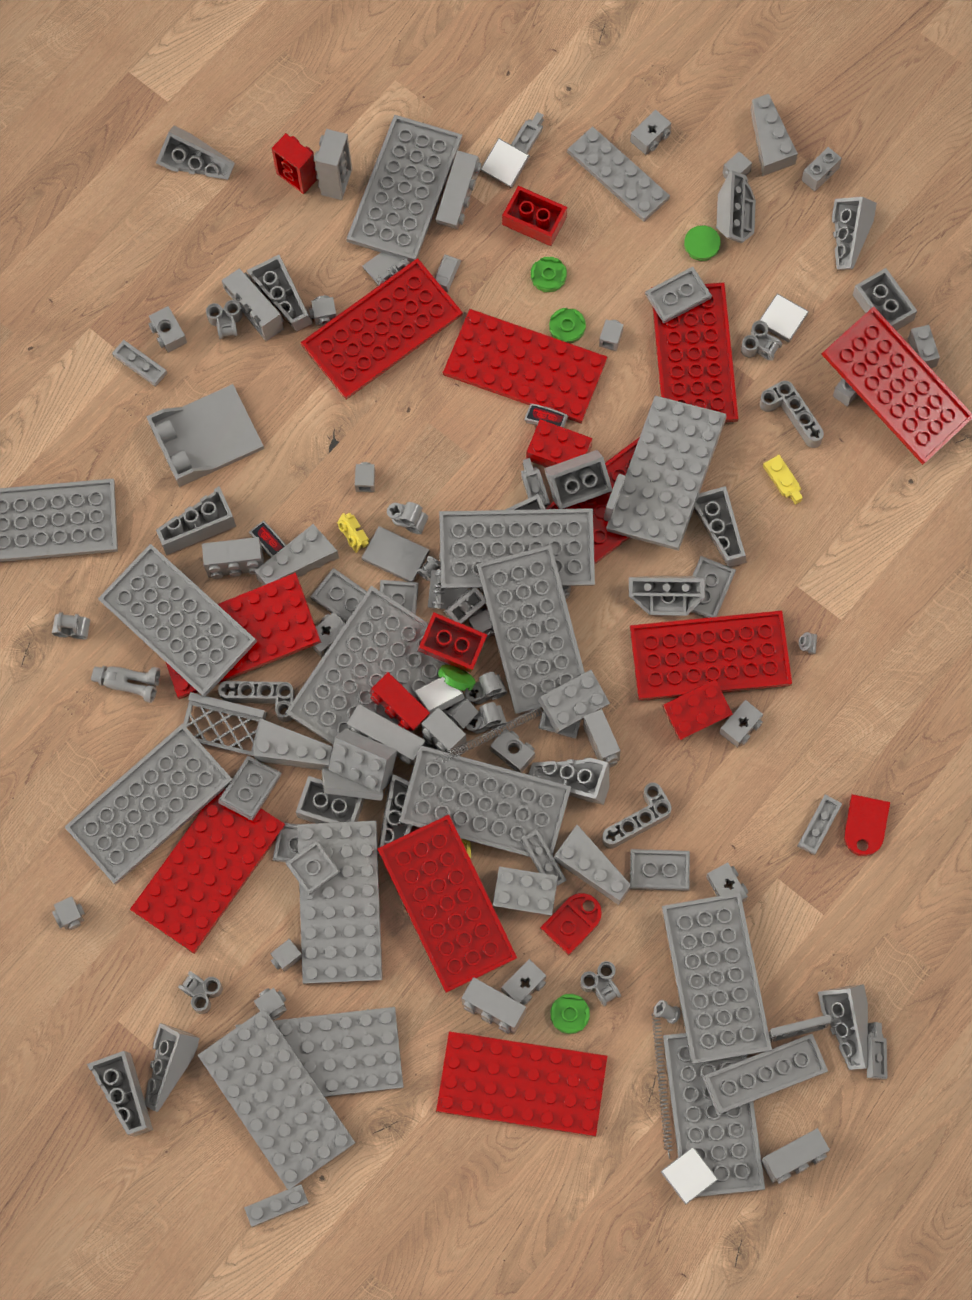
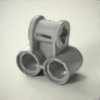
(225, 321)
(763, 343)
(408, 516)
(71, 626)
(488, 687)
(488, 718)
(603, 984)
(198, 989)

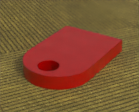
(866, 823)
(572, 923)

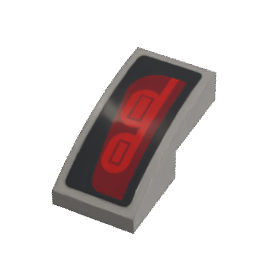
(546, 414)
(269, 539)

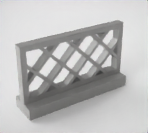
(228, 708)

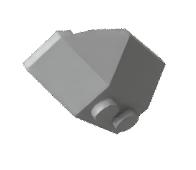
(736, 208)
(667, 593)

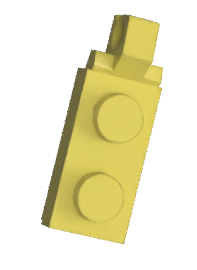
(783, 479)

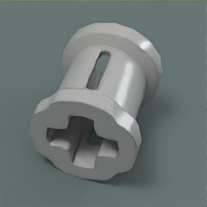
(432, 564)
(666, 1011)

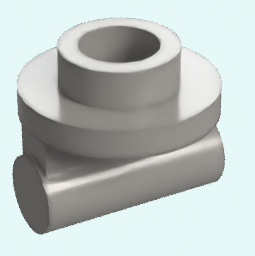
(808, 642)

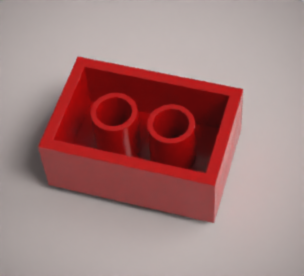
(294, 163)
(534, 216)
(556, 444)
(452, 642)
(398, 703)
(697, 709)

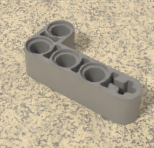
(795, 415)
(255, 697)
(634, 819)

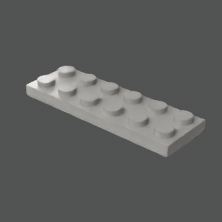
(618, 174)
(765, 1074)

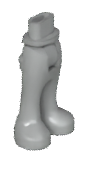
(117, 678)

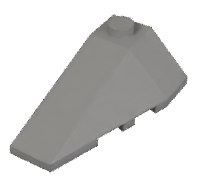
(189, 154)
(852, 224)
(586, 777)
(849, 1022)
(172, 1056)

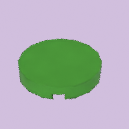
(702, 243)
(548, 274)
(567, 325)
(456, 677)
(570, 1014)

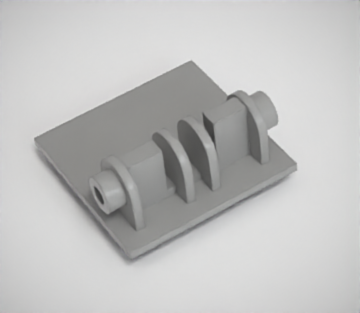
(384, 266)
(440, 597)

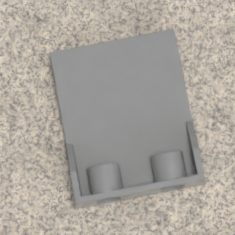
(205, 435)

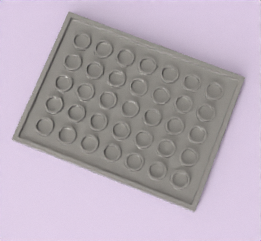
(372, 642)

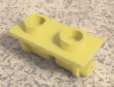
(348, 525)

